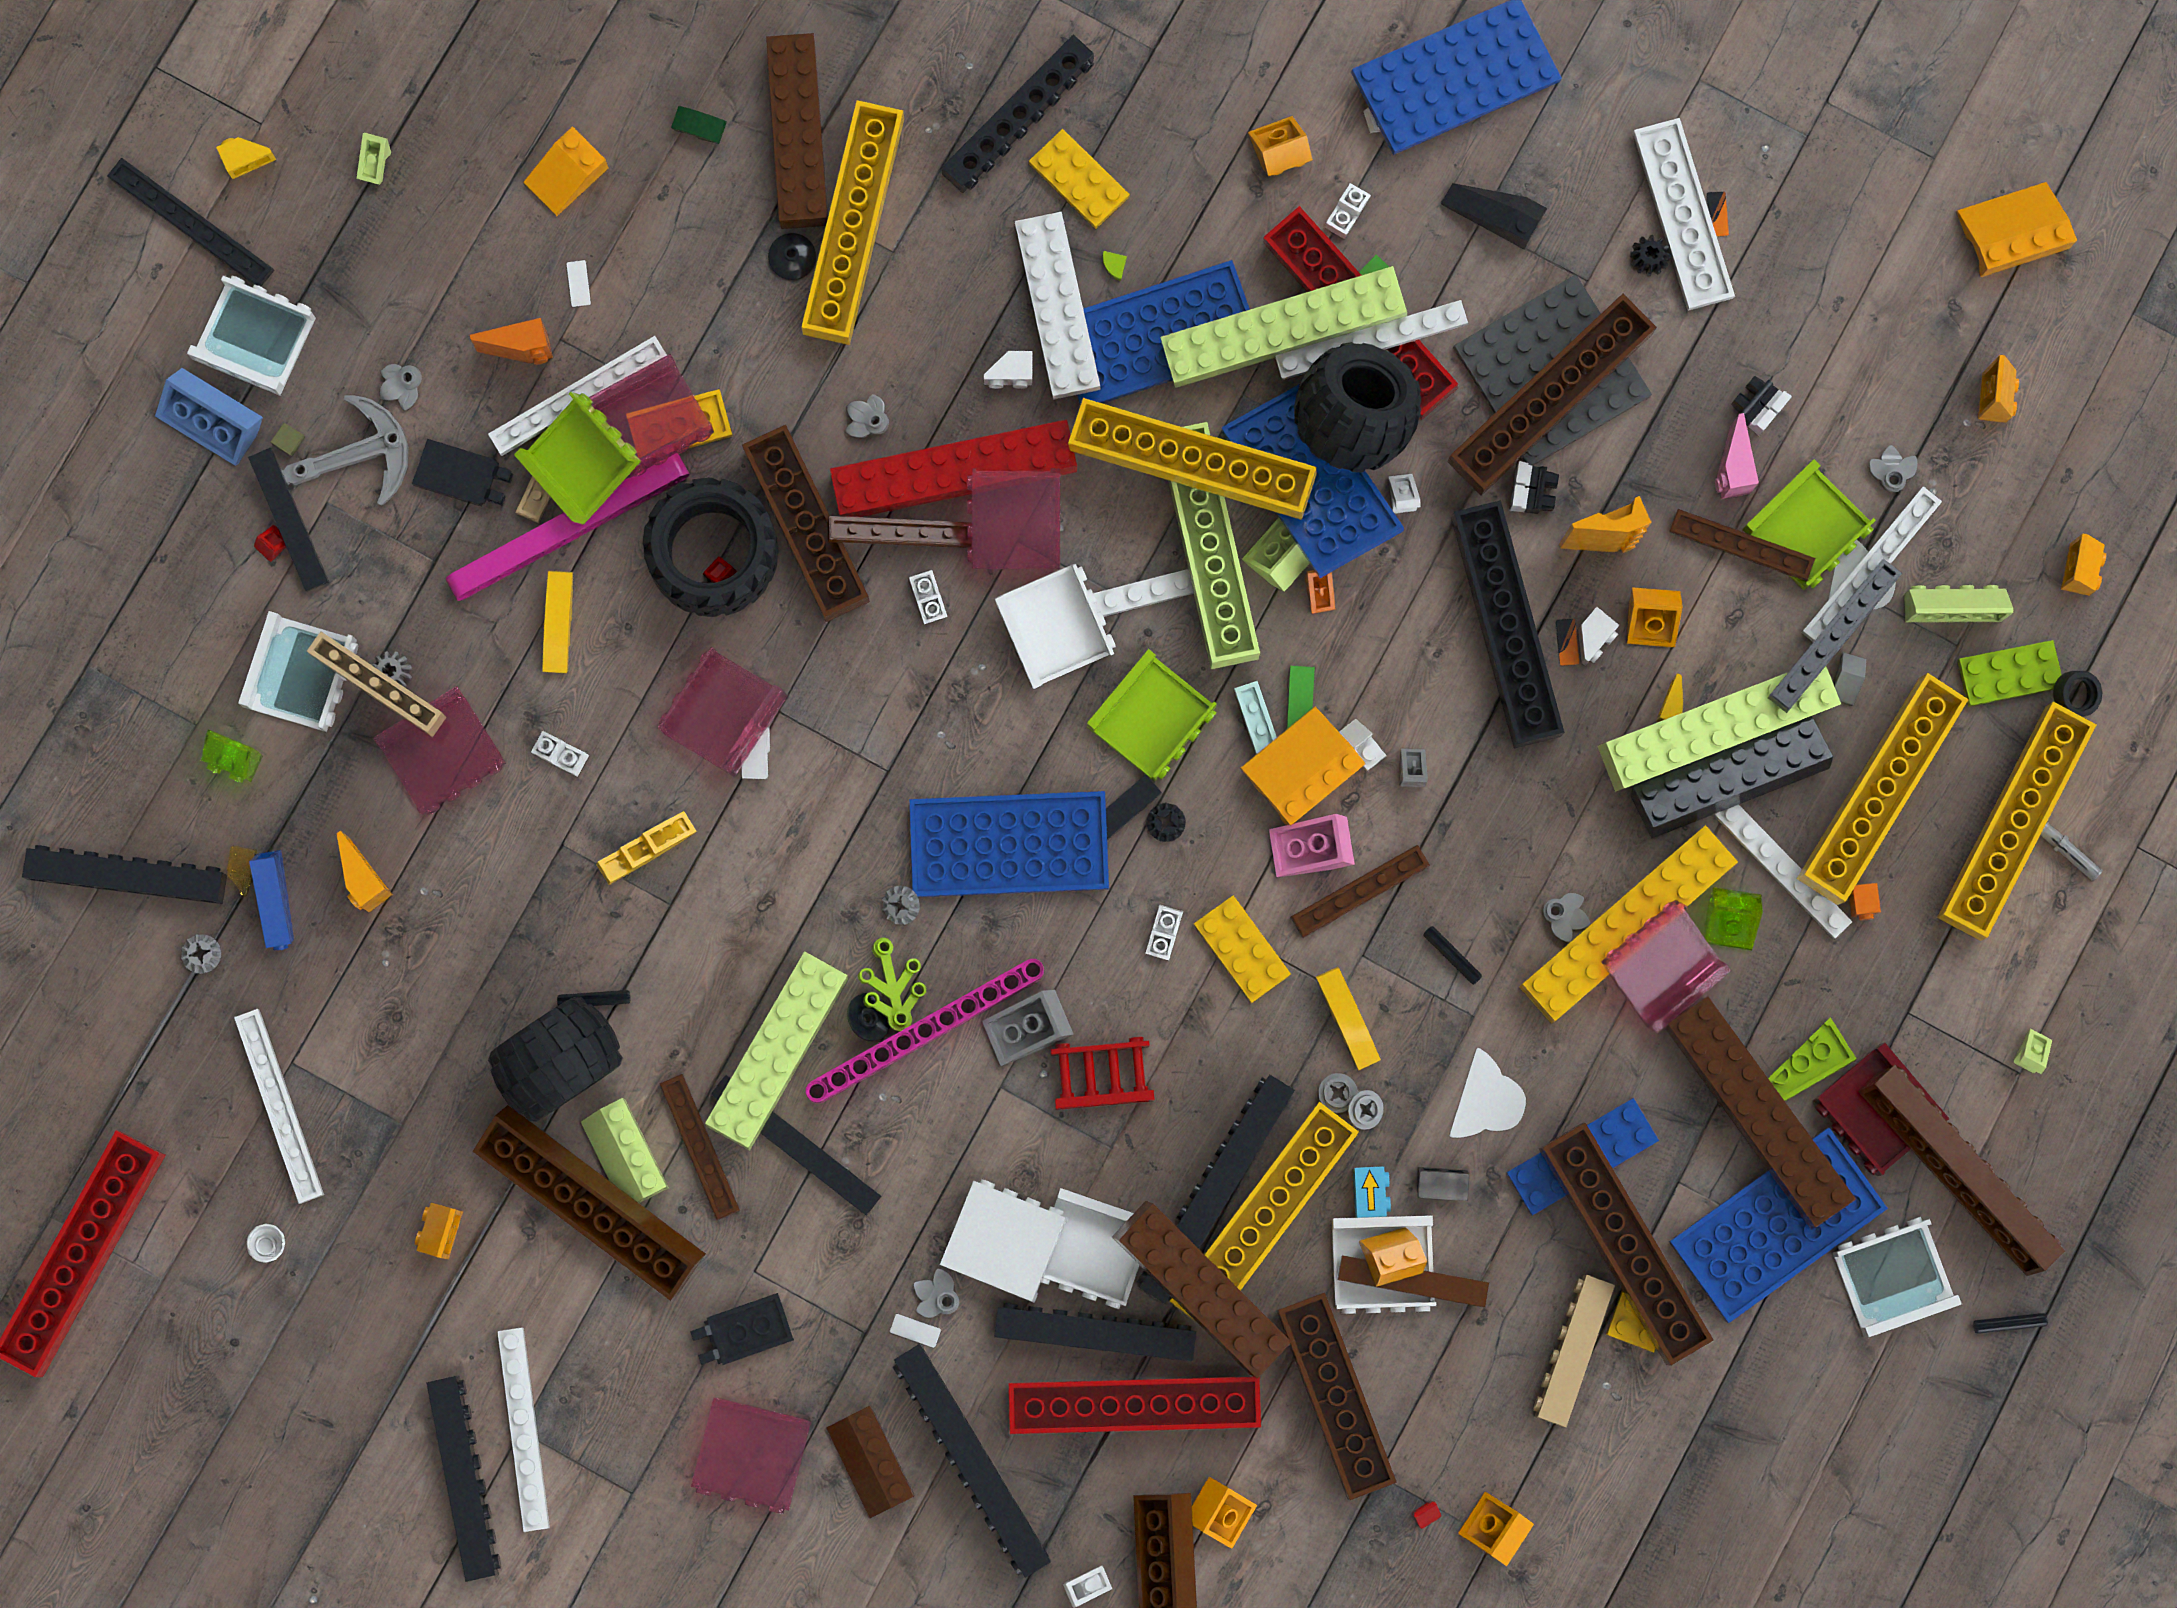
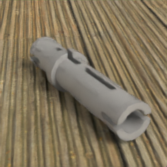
(2072, 853)

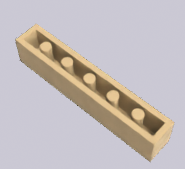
(376, 684)
(1574, 1350)

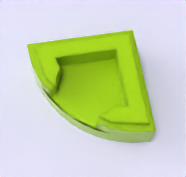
(1114, 264)

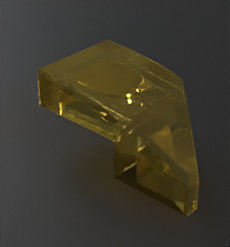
(239, 867)

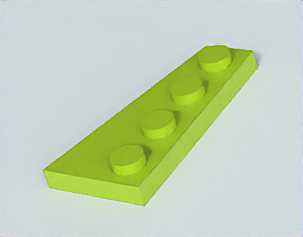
(1814, 1061)

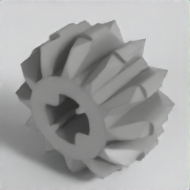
(398, 665)

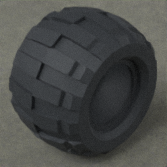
(1342, 429)
(555, 1058)

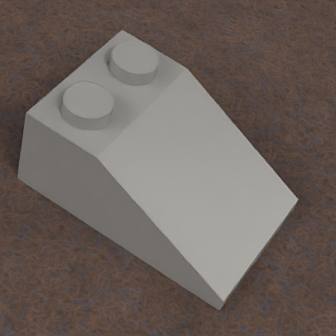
(1027, 1027)

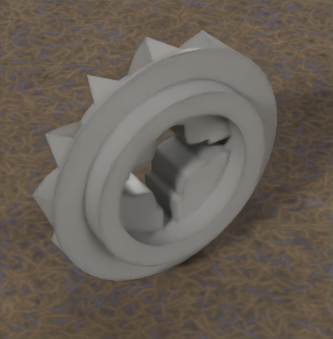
(909, 900)
(210, 959)
(1337, 1080)
(1374, 1108)

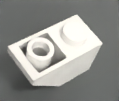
(1011, 369)
(1594, 633)

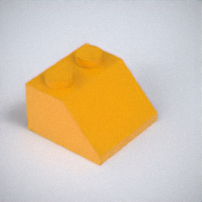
(1281, 146)
(2083, 565)
(1654, 617)
(438, 1230)
(1393, 1256)
(1221, 1512)
(1496, 1528)

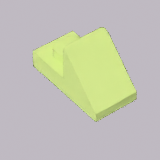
(372, 158)
(2034, 1052)

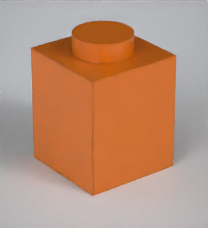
(1865, 901)

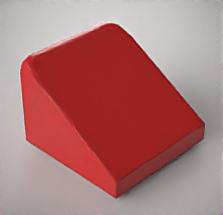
(270, 543)
(719, 570)
(1426, 1514)

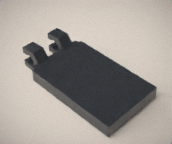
(460, 474)
(745, 1330)

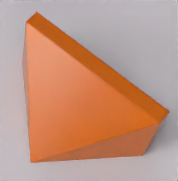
(1320, 592)

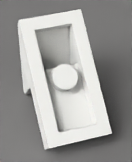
(1404, 493)
(1363, 743)
(1087, 1586)

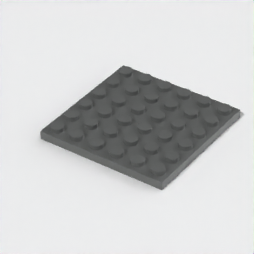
(1525, 341)

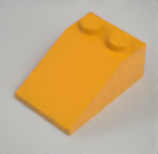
(566, 171)
(1998, 391)
(361, 880)

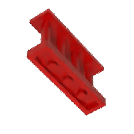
(1091, 1095)

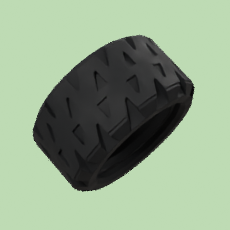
(698, 498)

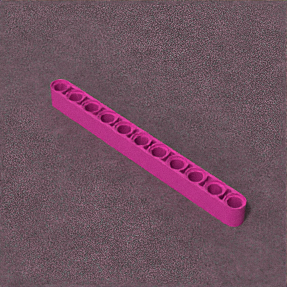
(562, 530)
(933, 1021)

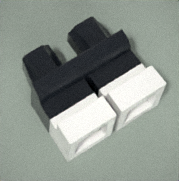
(1764, 405)
(1529, 489)

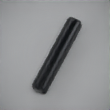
(1452, 955)
(599, 998)
(2010, 1323)

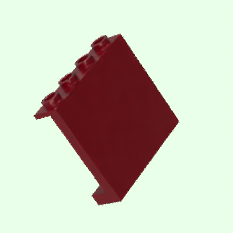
(1856, 1118)

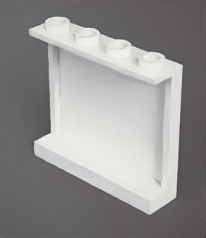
(1055, 625)
(1003, 1240)
(1345, 1241)
(1087, 1254)

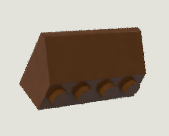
(870, 1461)

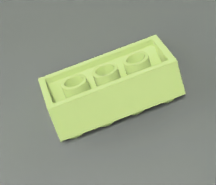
(1277, 557)
(1957, 604)
(624, 1151)

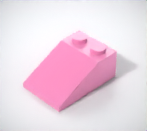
(1737, 468)
(1312, 846)

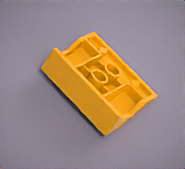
(2017, 228)
(1609, 532)
(1302, 766)

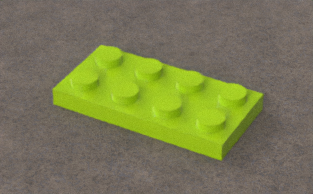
(2009, 673)

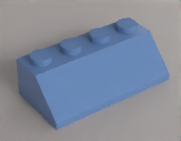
(208, 416)

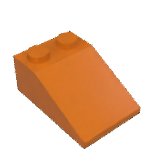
(519, 342)

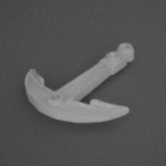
(363, 450)

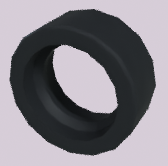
(2093, 688)

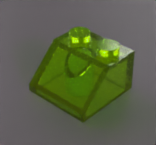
(230, 756)
(1733, 918)

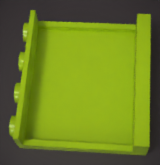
(579, 459)
(1812, 520)
(1151, 716)

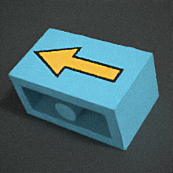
(1370, 1192)

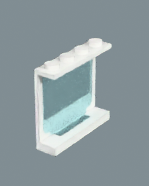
(253, 335)
(288, 680)
(1894, 1277)

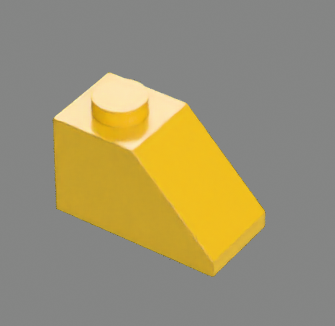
(243, 156)

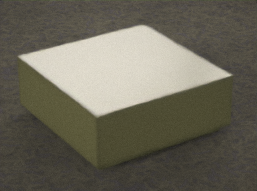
(287, 439)

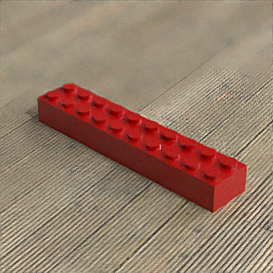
(1319, 263)
(943, 470)
(79, 1253)
(1134, 1405)

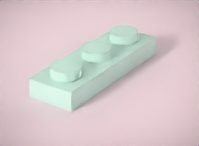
(1255, 715)

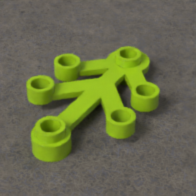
(892, 988)

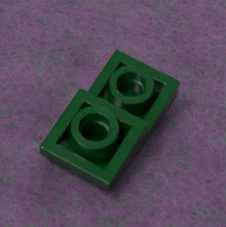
(698, 124)

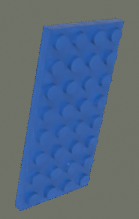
(1456, 75)
(1129, 327)
(1344, 507)
(1009, 844)
(1762, 1240)

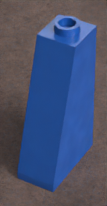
(272, 899)

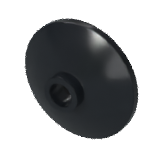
(794, 267)
(876, 1024)

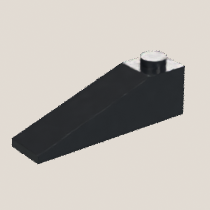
(1501, 213)

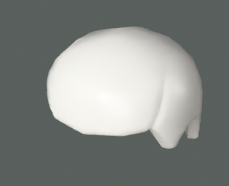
(265, 1243)

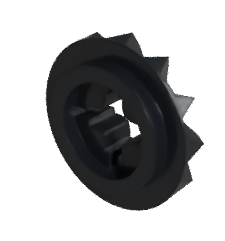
(1169, 833)

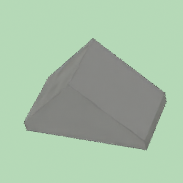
(1849, 678)
(1413, 768)

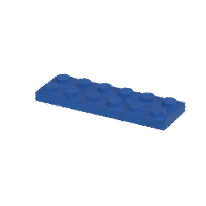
(1618, 1134)

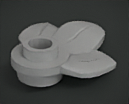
(398, 387)
(864, 415)
(1893, 466)
(1569, 916)
(934, 1292)

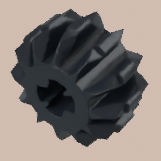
(1648, 263)

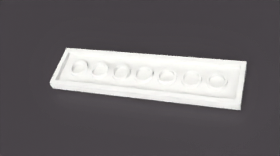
(1683, 214)
(1057, 305)

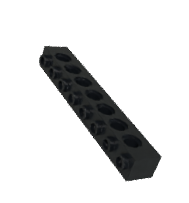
(1071, 51)

